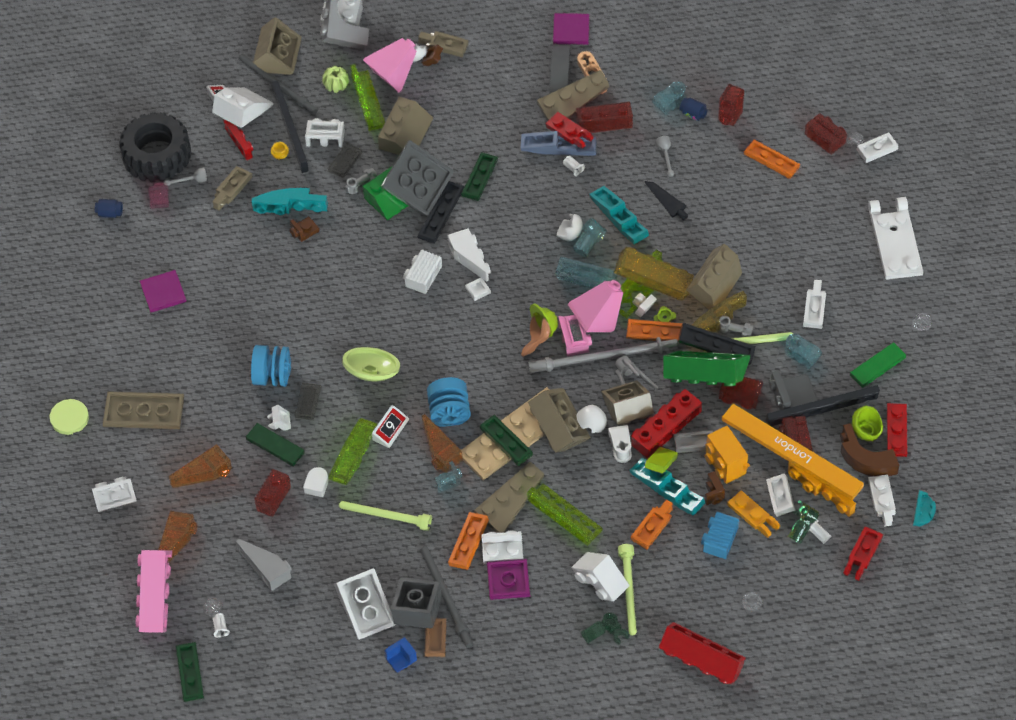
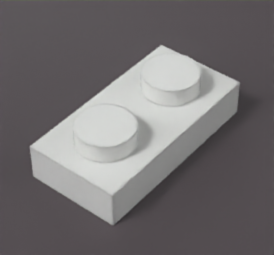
(877, 147)
(780, 494)

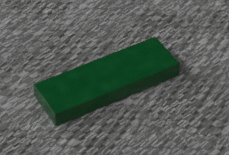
(479, 176)
(506, 440)
(275, 444)
(189, 672)

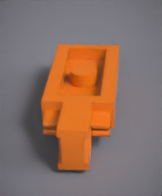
(652, 525)

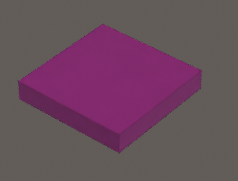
(571, 29)
(163, 291)
(508, 579)

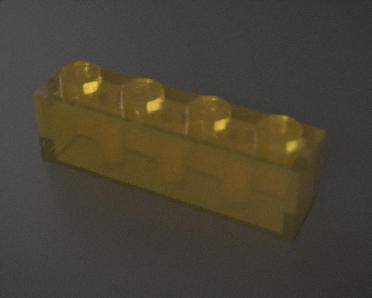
(653, 273)

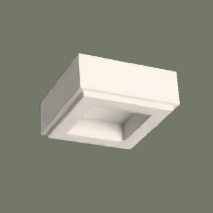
(477, 289)

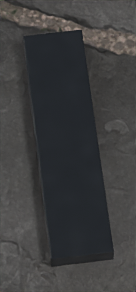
(441, 212)
(713, 342)

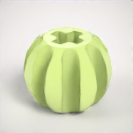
(335, 79)

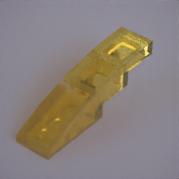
(710, 319)

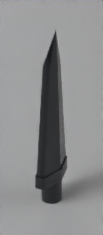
(669, 202)

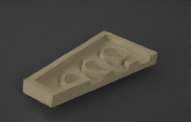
(573, 96)
(510, 498)

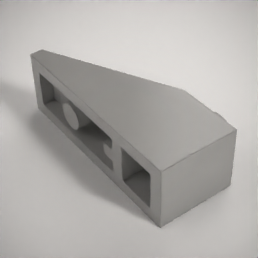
(266, 564)

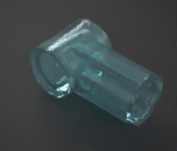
(592, 233)

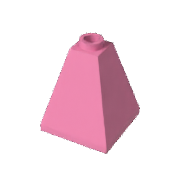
(393, 62)
(598, 307)

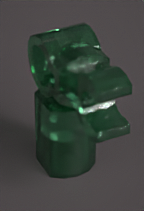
(808, 516)
(608, 623)

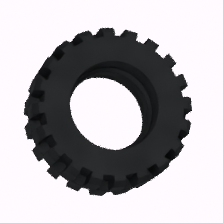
(160, 164)

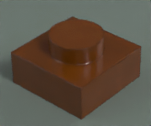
(432, 55)

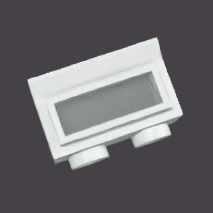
(325, 130)

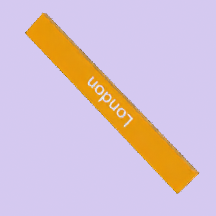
(793, 452)

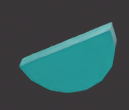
(924, 509)

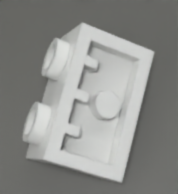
(113, 494)
(502, 546)

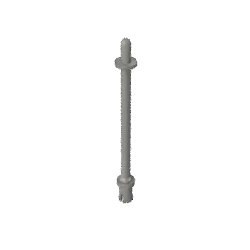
(549, 364)

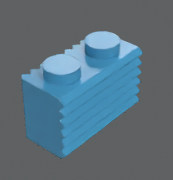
(720, 535)

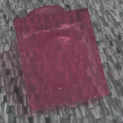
(159, 196)

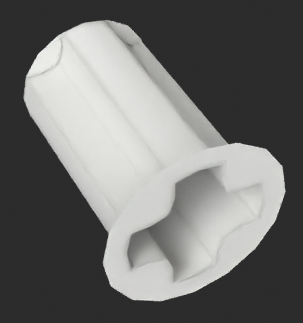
(572, 164)
(819, 532)
(220, 624)

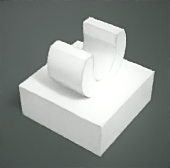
(643, 304)
(280, 418)

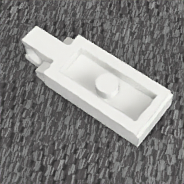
(814, 306)
(882, 498)

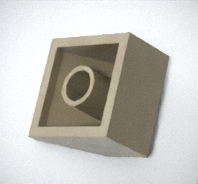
(628, 402)

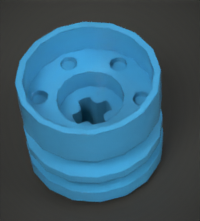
(270, 365)
(448, 402)

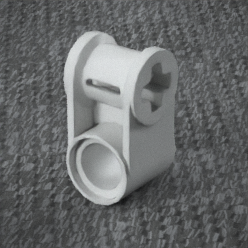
(620, 443)

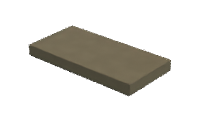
(143, 410)

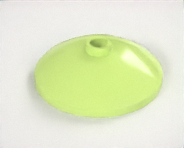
(371, 364)

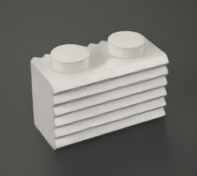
(423, 271)

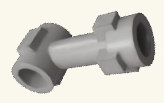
(353, 183)
(726, 325)

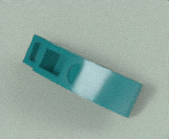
(283, 200)

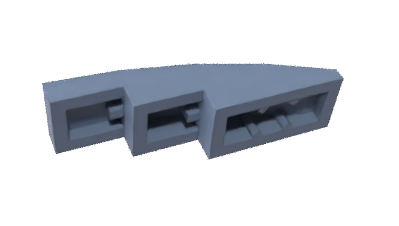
(552, 144)

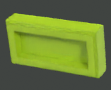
(661, 460)

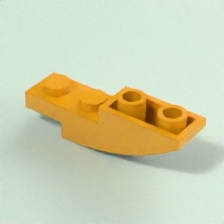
(815, 486)

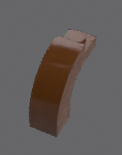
(866, 461)

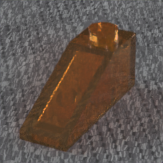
(440, 446)
(204, 468)
(177, 532)

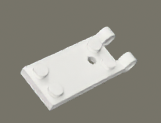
(898, 247)

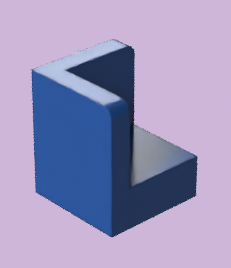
(400, 655)

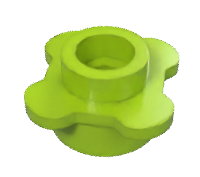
(664, 311)

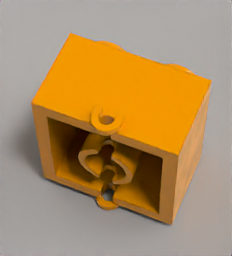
(726, 455)

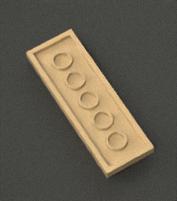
(486, 457)

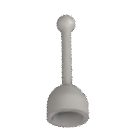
(663, 144)
(199, 175)

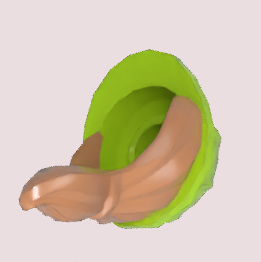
(542, 326)

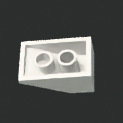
(239, 105)
(365, 603)

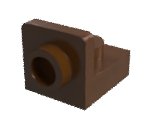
(303, 229)
(715, 489)

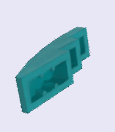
(619, 215)
(668, 487)

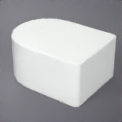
(316, 482)

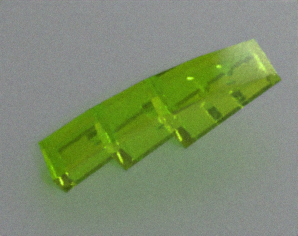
(352, 452)

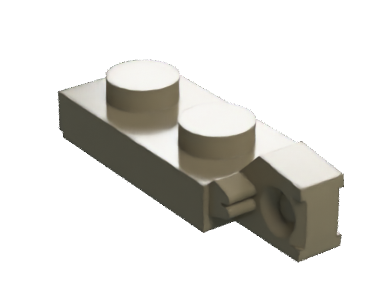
(450, 44)
(231, 187)

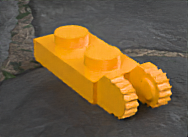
(752, 513)

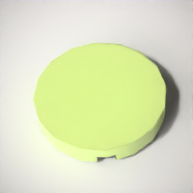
(69, 416)

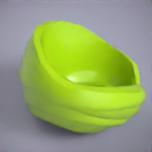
(867, 423)

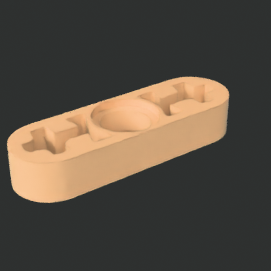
(593, 65)

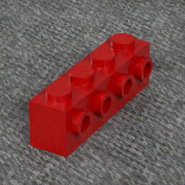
(666, 423)
(702, 653)

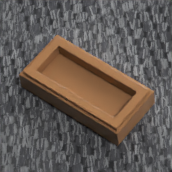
(436, 639)

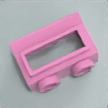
(574, 335)

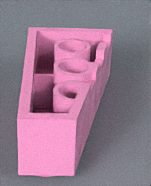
(153, 590)

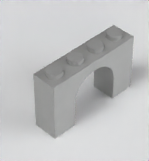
(339, 32)

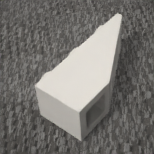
(466, 252)

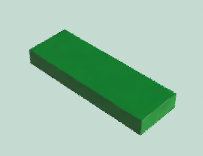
(878, 365)

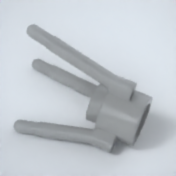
(627, 367)

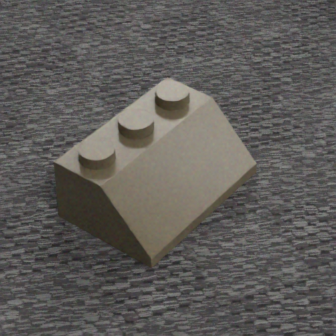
(277, 48)
(404, 123)
(716, 277)
(558, 419)

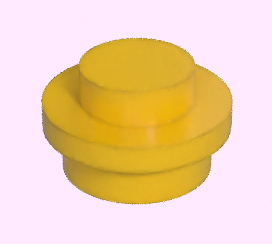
(279, 150)

